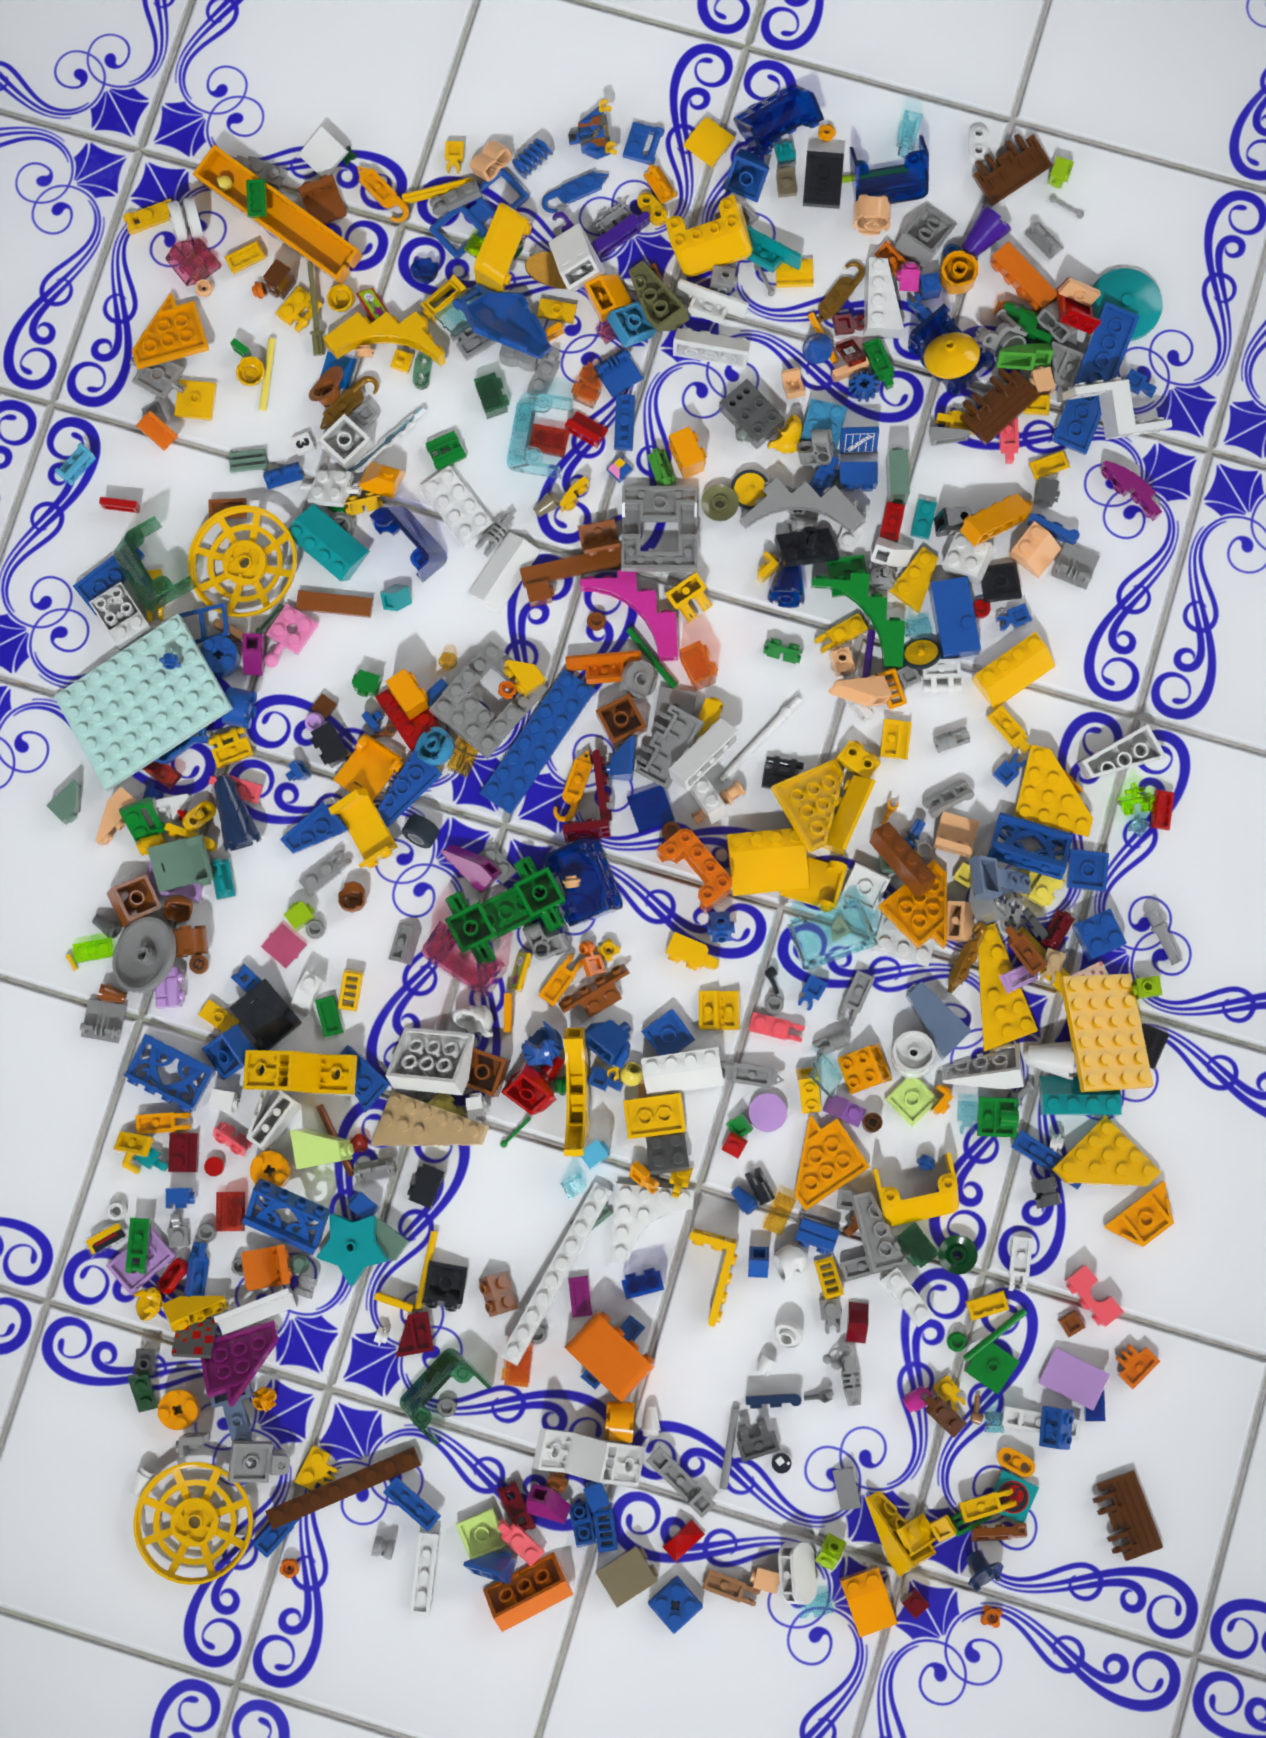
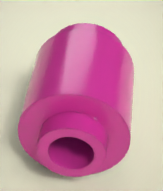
(913, 1401)

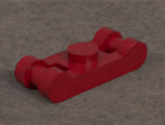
(516, 1507)

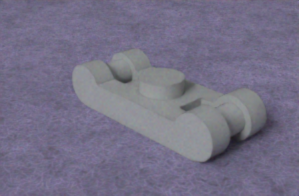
(948, 797)

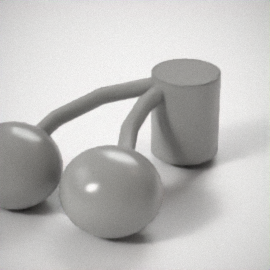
(836, 1364)

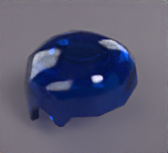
(424, 270)

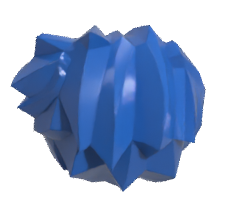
(542, 1046)

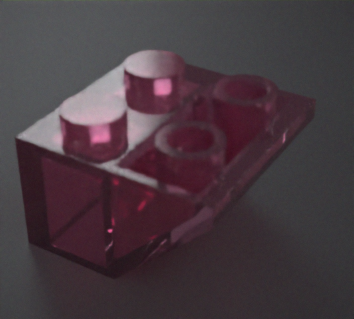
(192, 261)

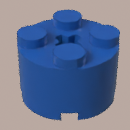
(229, 661)
(243, 707)

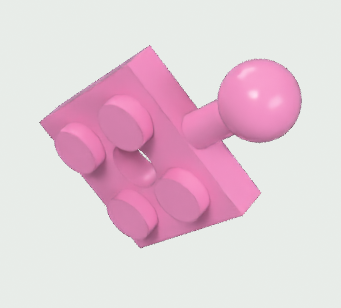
(293, 642)

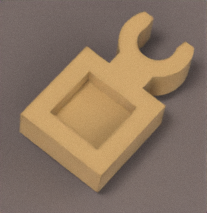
(1055, 963)

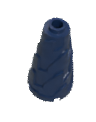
(236, 822)

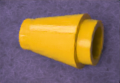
(149, 841)

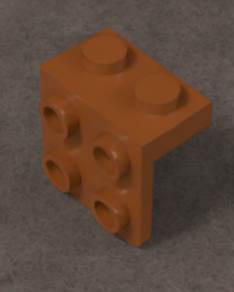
(323, 199)
(598, 536)

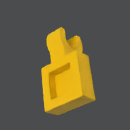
(680, 1179)

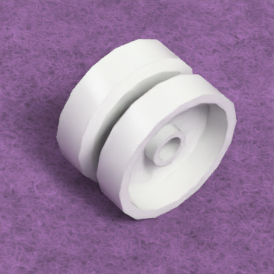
(185, 219)
(908, 1065)

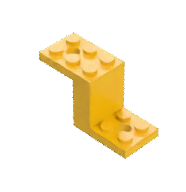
(299, 1072)

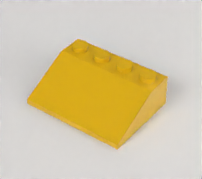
(767, 862)

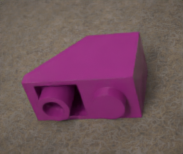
(253, 654)
(547, 1504)

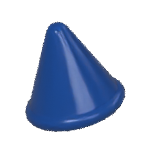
(817, 348)

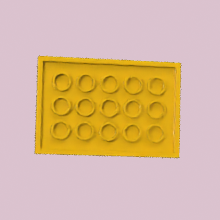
(1106, 1032)

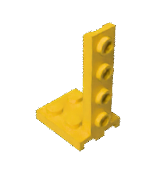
(717, 1243)

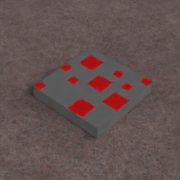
(195, 1340)

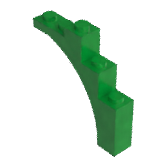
(890, 631)

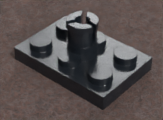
(823, 179)
(806, 547)

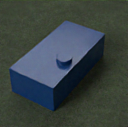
(954, 618)

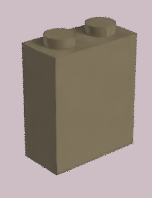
(627, 1575)

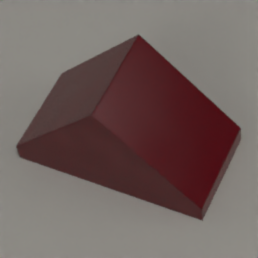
(857, 1322)

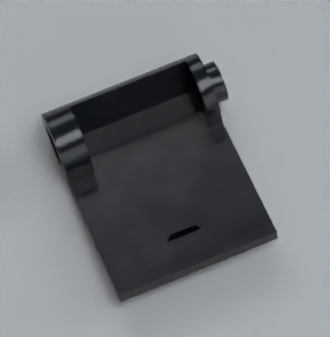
(266, 1018)

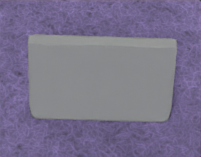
(405, 943)
(846, 1488)

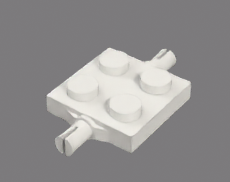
(330, 488)

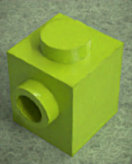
(299, 914)
(1147, 987)
(830, 1551)

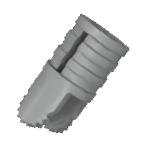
(948, 740)
(835, 1040)

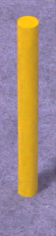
(428, 1257)

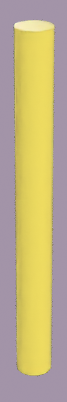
(267, 375)

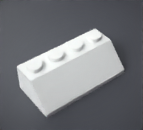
(711, 347)
(682, 1071)

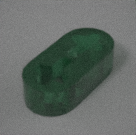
(418, 371)

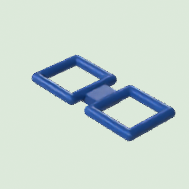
(478, 213)

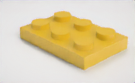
(654, 1115)

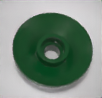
(965, 1261)

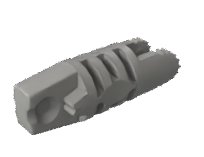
(496, 533)
(850, 1380)

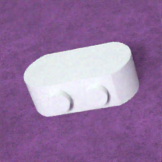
(797, 1573)

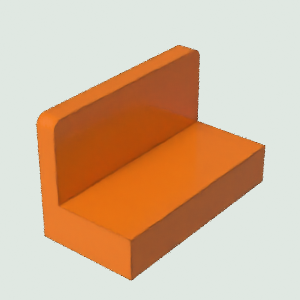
(156, 430)

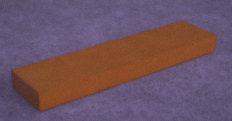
(334, 604)

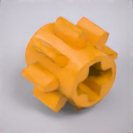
(264, 1399)

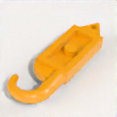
(382, 192)
(575, 786)

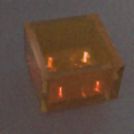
(698, 665)

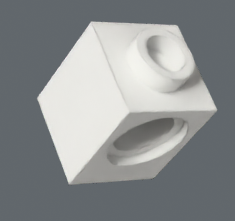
(223, 1100)

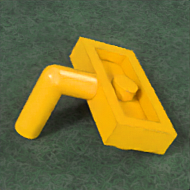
(132, 1145)

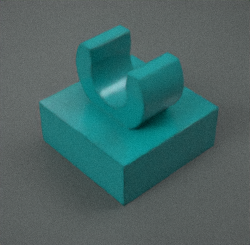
(784, 152)

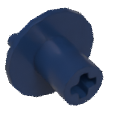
(982, 1570)

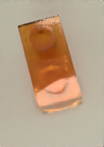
(588, 388)

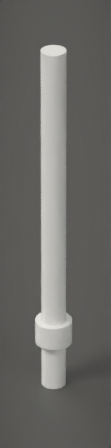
(785, 712)

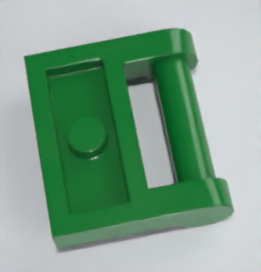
(136, 820)

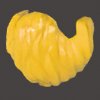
(148, 1303)

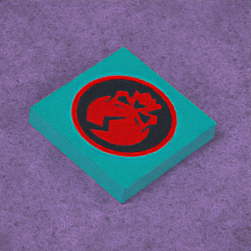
(1023, 1493)

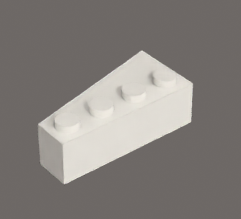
(881, 306)
(1129, 751)

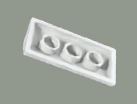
(502, 572)

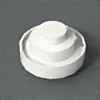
(788, 1334)

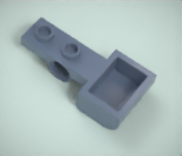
(992, 882)
(236, 1416)

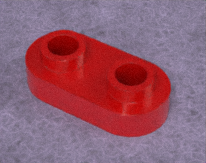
(172, 1276)

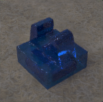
(151, 791)

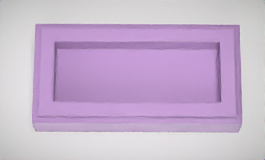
(1016, 978)

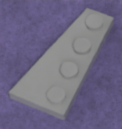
(878, 1242)

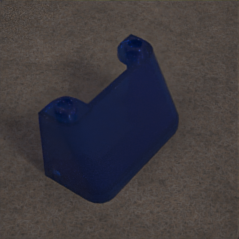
(428, 555)
(597, 888)

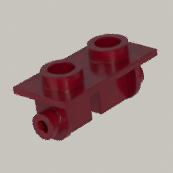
(1058, 929)

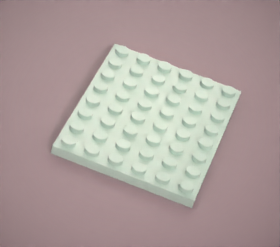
(138, 709)

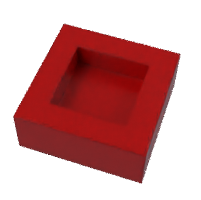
(734, 1145)

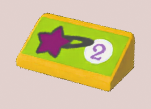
(520, 971)

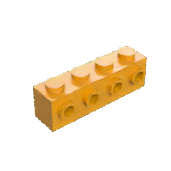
(995, 519)

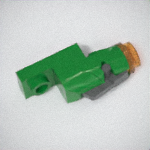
(1026, 318)

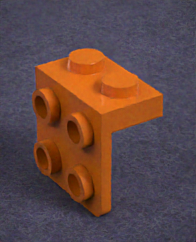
(266, 1267)

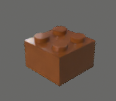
(621, 720)
(487, 1072)

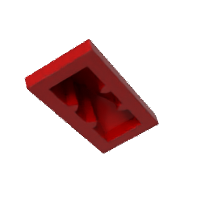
(683, 1540)

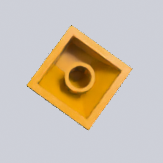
(381, 479)

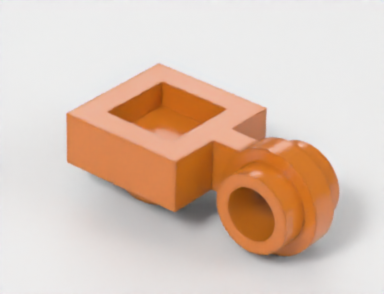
(592, 963)

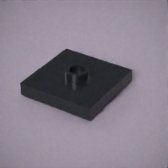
(1001, 583)

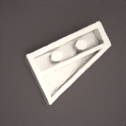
(272, 1117)

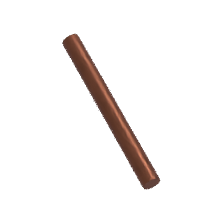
(331, 1131)

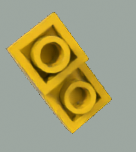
(570, 499)

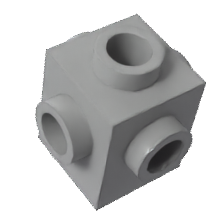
(723, 279)

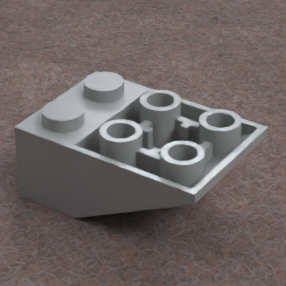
(987, 910)

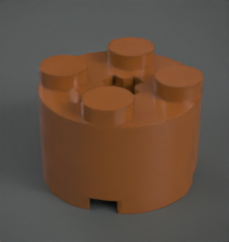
(191, 941)

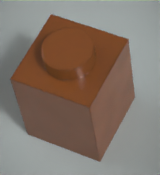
(539, 593)

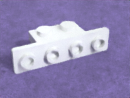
(709, 303)

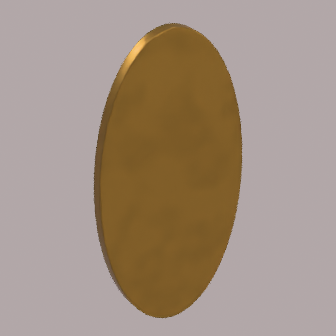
(544, 270)

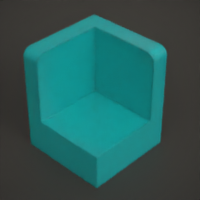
(396, 597)

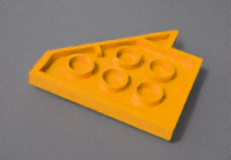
(170, 335)
(920, 916)
(826, 1162)

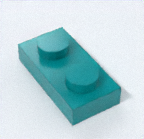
(923, 519)

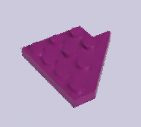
(238, 1359)

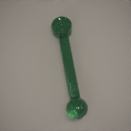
(279, 608)

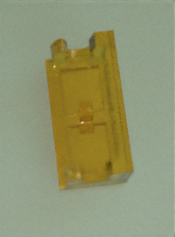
(462, 758)

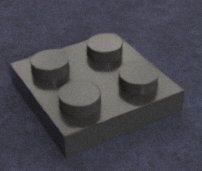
(667, 1153)

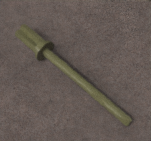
(317, 335)

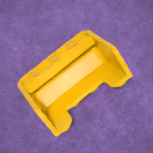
(711, 243)

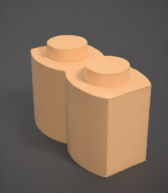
(490, 160)

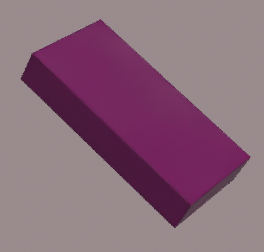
(580, 1296)

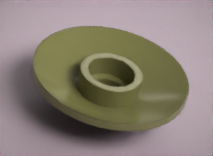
(722, 494)

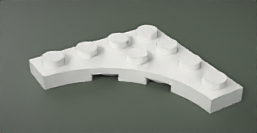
(636, 1210)

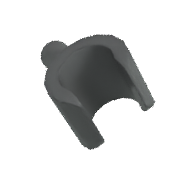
(822, 1397)

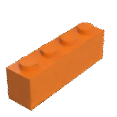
(1023, 277)

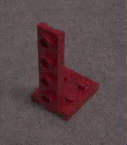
(592, 827)

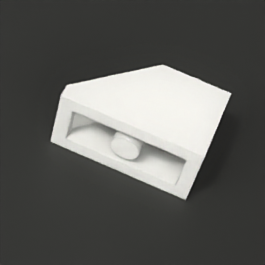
(306, 993)

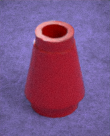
(549, 1073)

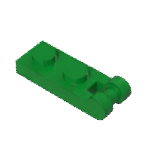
(138, 1245)

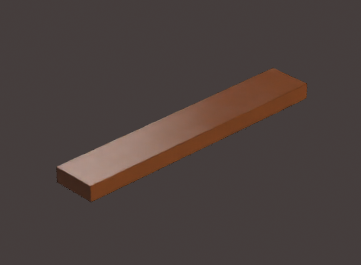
(571, 567)

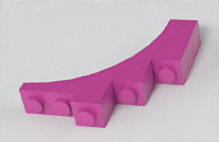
(644, 604)

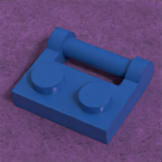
(637, 141)

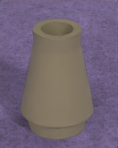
(547, 504)

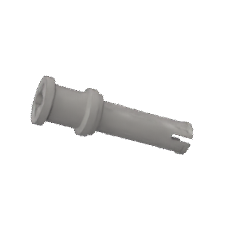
(1159, 927)

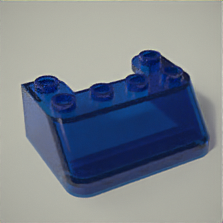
(778, 116)

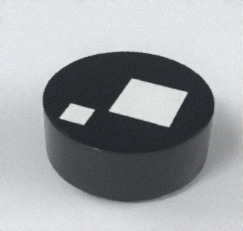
(781, 1463)

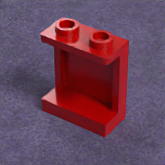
(1076, 314)

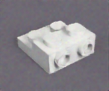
(476, 1107)

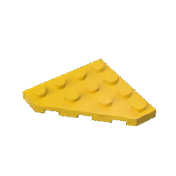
(1050, 797)
(811, 802)
(1106, 1158)

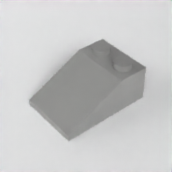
(925, 235)

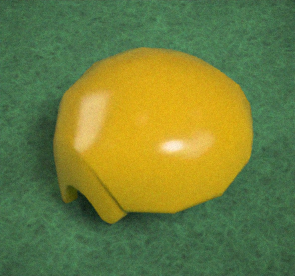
(340, 298)
(250, 371)

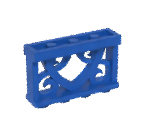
(1045, 836)
(157, 1049)
(270, 1223)

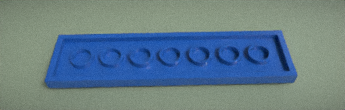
(1100, 362)
(537, 742)

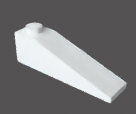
(994, 1070)

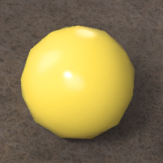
(631, 1074)

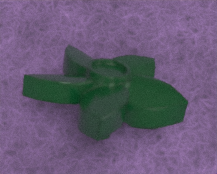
(350, 156)

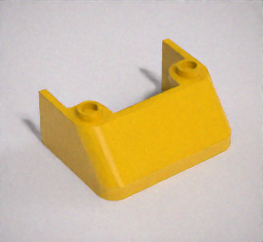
(499, 248)
(921, 1207)

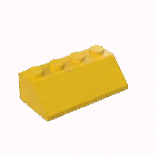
(1014, 670)
(849, 812)

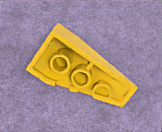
(887, 1521)

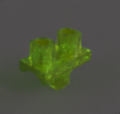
(1144, 799)

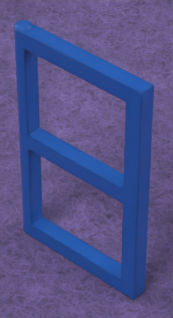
(202, 622)

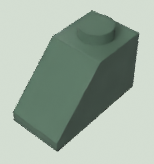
(67, 803)
(390, 1240)

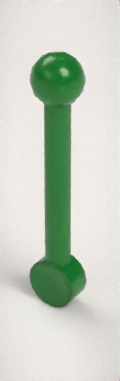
(504, 1143)

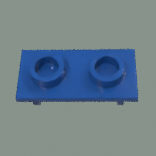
(283, 475)

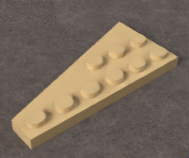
(421, 1124)

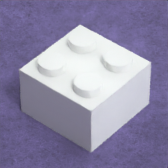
(345, 442)
(967, 560)

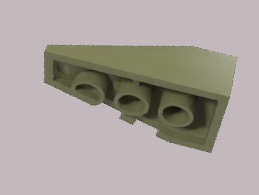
(658, 302)

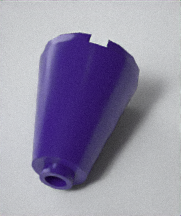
(984, 232)

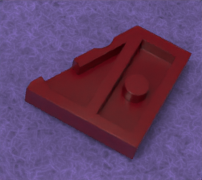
(416, 1335)

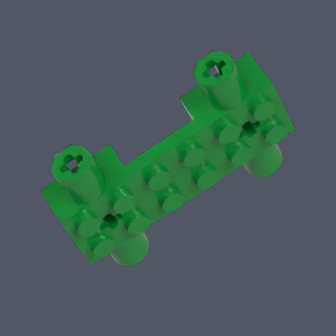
(505, 911)

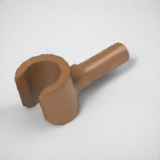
(976, 1417)

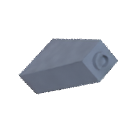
(937, 1019)

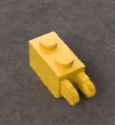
(690, 952)

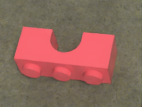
(1081, 1283)

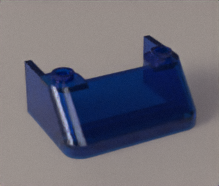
(896, 182)

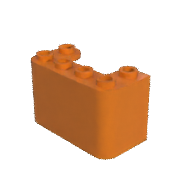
(716, 880)
(610, 1356)

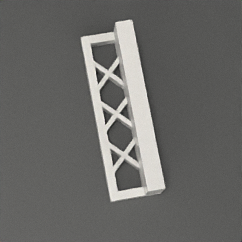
(256, 1311)

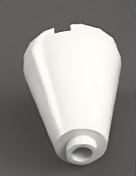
(1052, 1058)

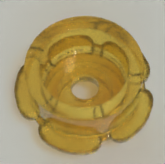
(448, 656)

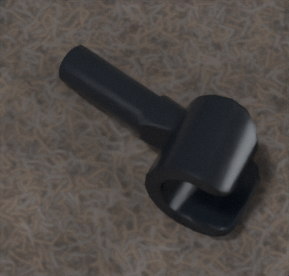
(770, 973)

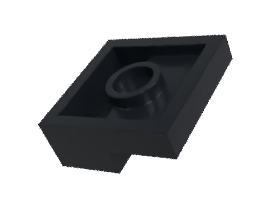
(444, 1286)

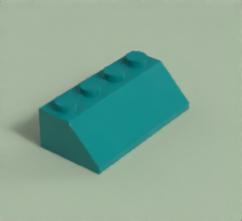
(328, 543)
(1064, 1097)

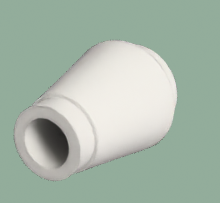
(650, 1422)
(141, 1480)

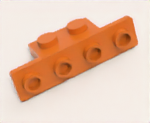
(603, 666)

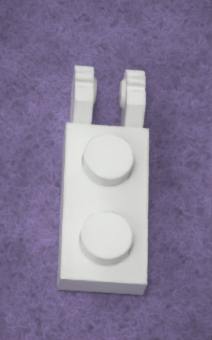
(848, 541)
(1020, 1261)

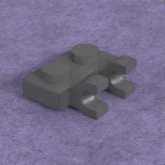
(758, 1445)

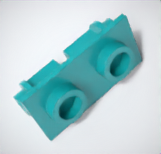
(222, 879)

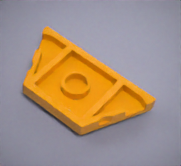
(1144, 1218)

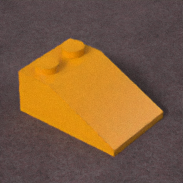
(868, 1601)

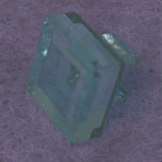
(572, 1186)

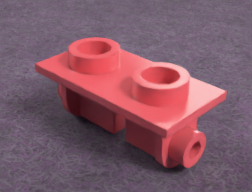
(237, 1144)

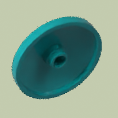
(1133, 293)

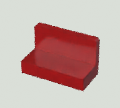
(586, 429)

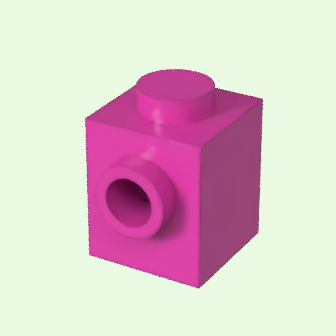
(908, 276)

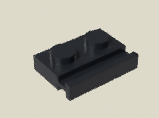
(1155, 1043)

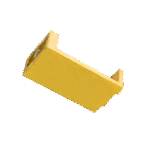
(365, 826)

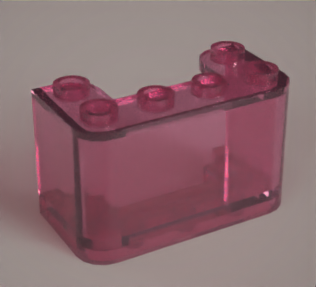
(438, 953)

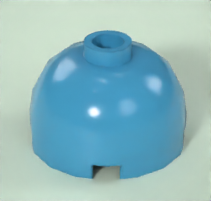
(435, 746)

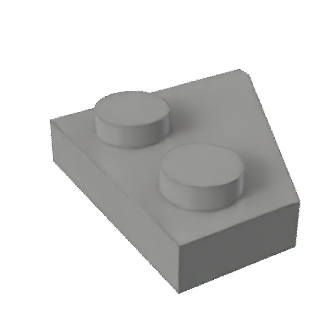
(1065, 364)

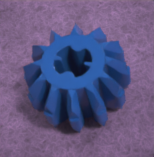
(855, 386)

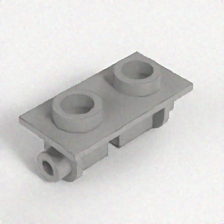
(617, 213)
(1043, 240)
(374, 1170)

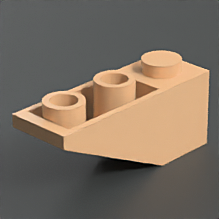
(864, 691)
(111, 818)

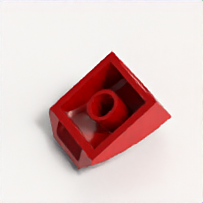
(528, 1090)

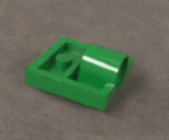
(997, 1116)

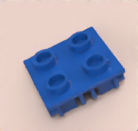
(618, 372)

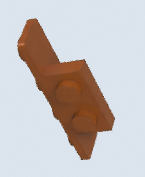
(598, 994)

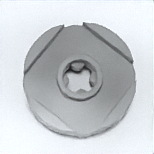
(629, 679)

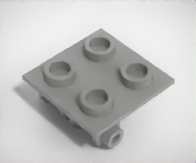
(1075, 565)
(103, 1021)

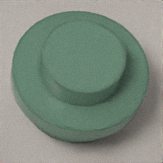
(299, 1264)

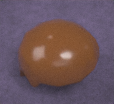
(352, 897)
(178, 908)

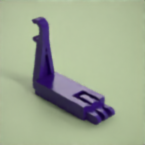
(615, 236)

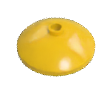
(951, 355)

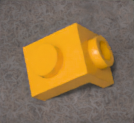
(942, 1105)

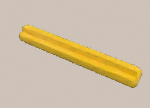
(431, 192)

